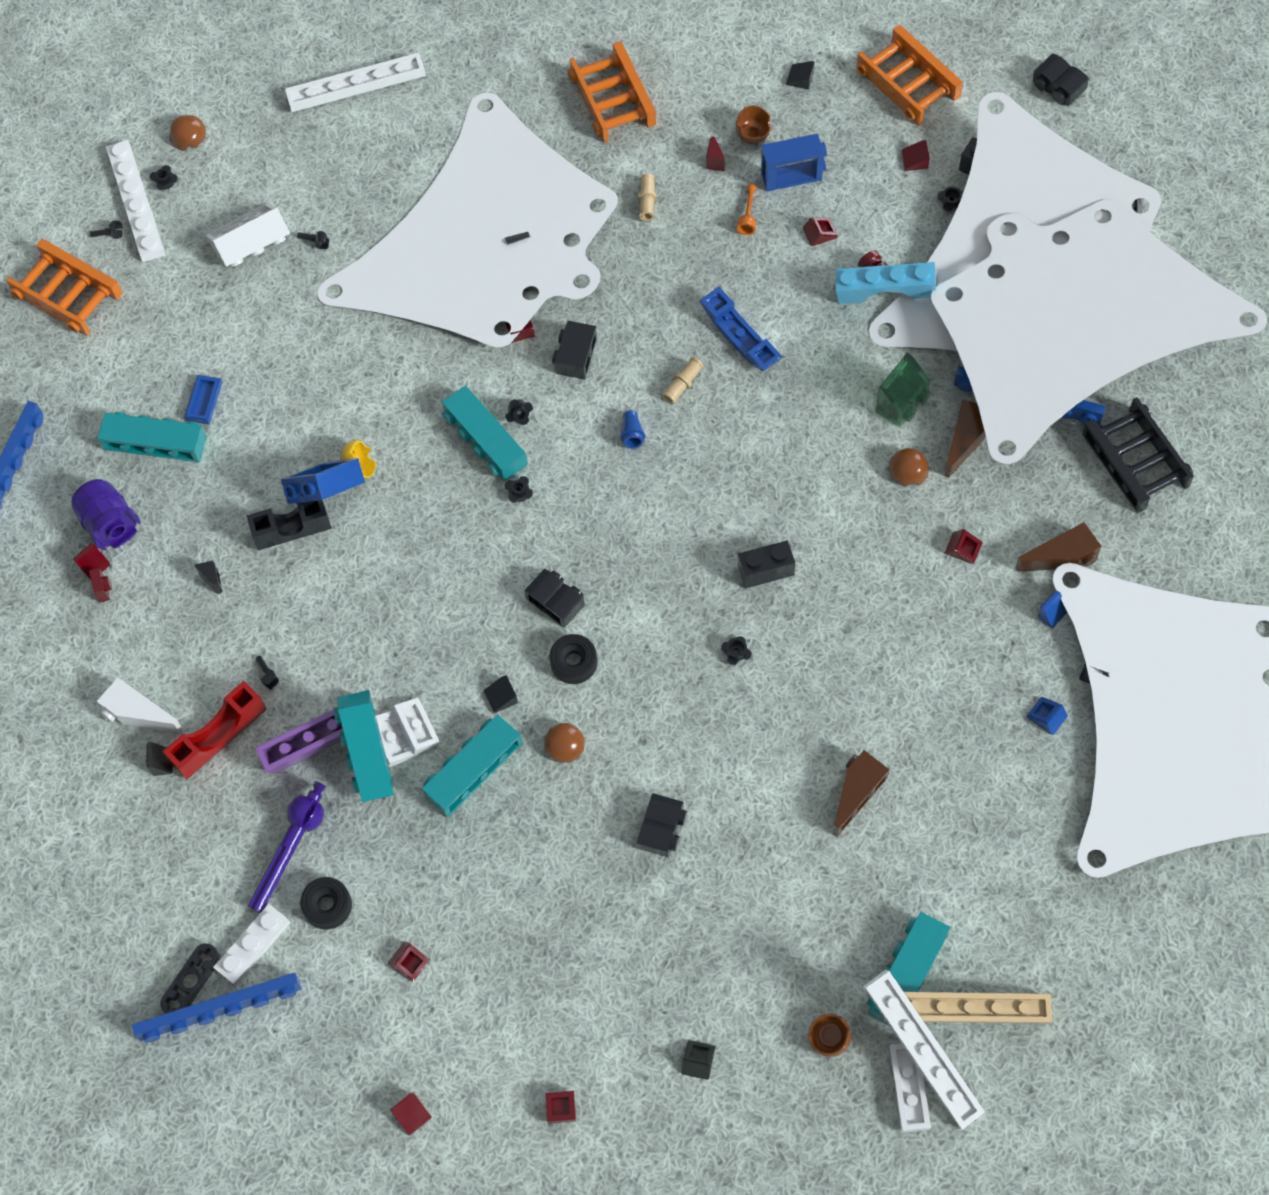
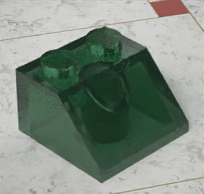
(903, 391)

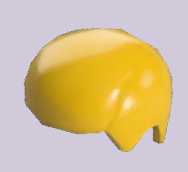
(358, 450)

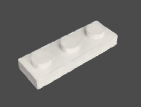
(251, 944)
(909, 1091)

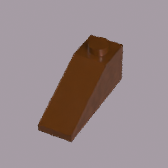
(967, 436)
(1073, 546)
(861, 782)

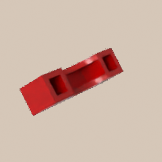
(195, 749)

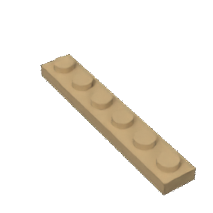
(982, 1007)

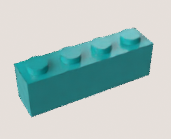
(484, 433)
(152, 437)
(365, 746)
(471, 765)
(915, 955)

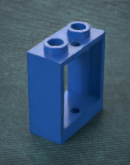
(789, 152)
(322, 481)

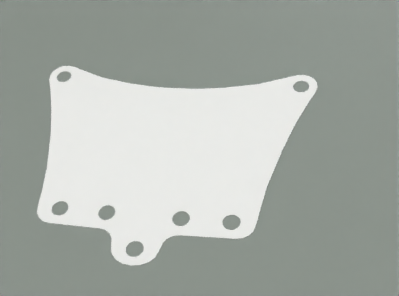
(1014, 170)
(451, 252)
(1075, 317)
(1174, 719)

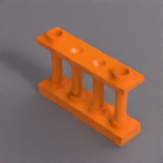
(917, 56)
(627, 75)
(67, 265)

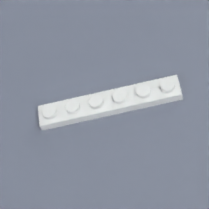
(355, 82)
(135, 201)
(924, 1049)

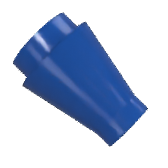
(632, 431)

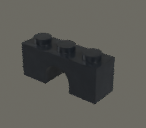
(274, 529)

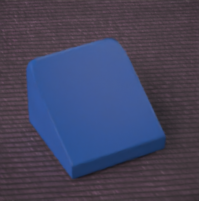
(1052, 610)
(1048, 715)

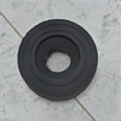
(573, 673)
(322, 888)

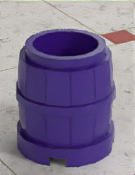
(104, 514)

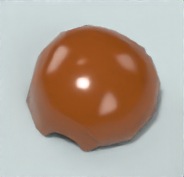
(753, 124)
(187, 132)
(908, 467)
(564, 743)
(829, 1035)

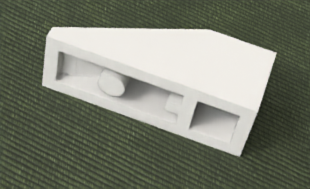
(134, 709)

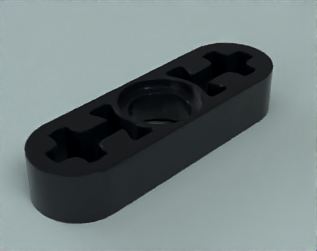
(172, 994)

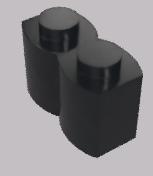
(1060, 79)
(554, 597)
(661, 824)

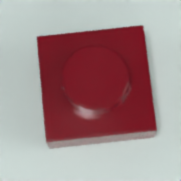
(101, 584)
(560, 1107)

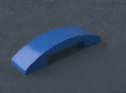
(738, 331)

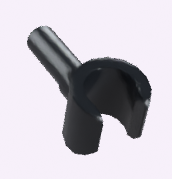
(116, 234)
(320, 239)
(270, 678)

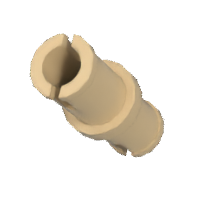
(647, 197)
(682, 380)

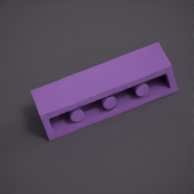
(300, 743)

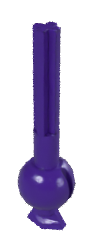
(304, 815)

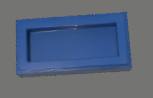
(203, 399)

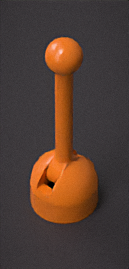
(746, 223)

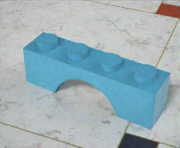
(859, 283)

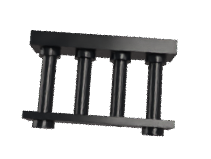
(1124, 474)

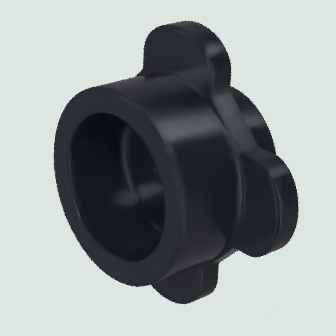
(166, 182)
(950, 192)
(516, 405)
(518, 496)
(736, 643)

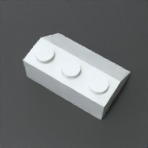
(248, 235)

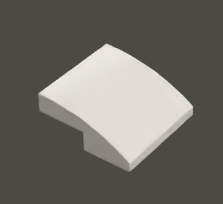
(406, 732)

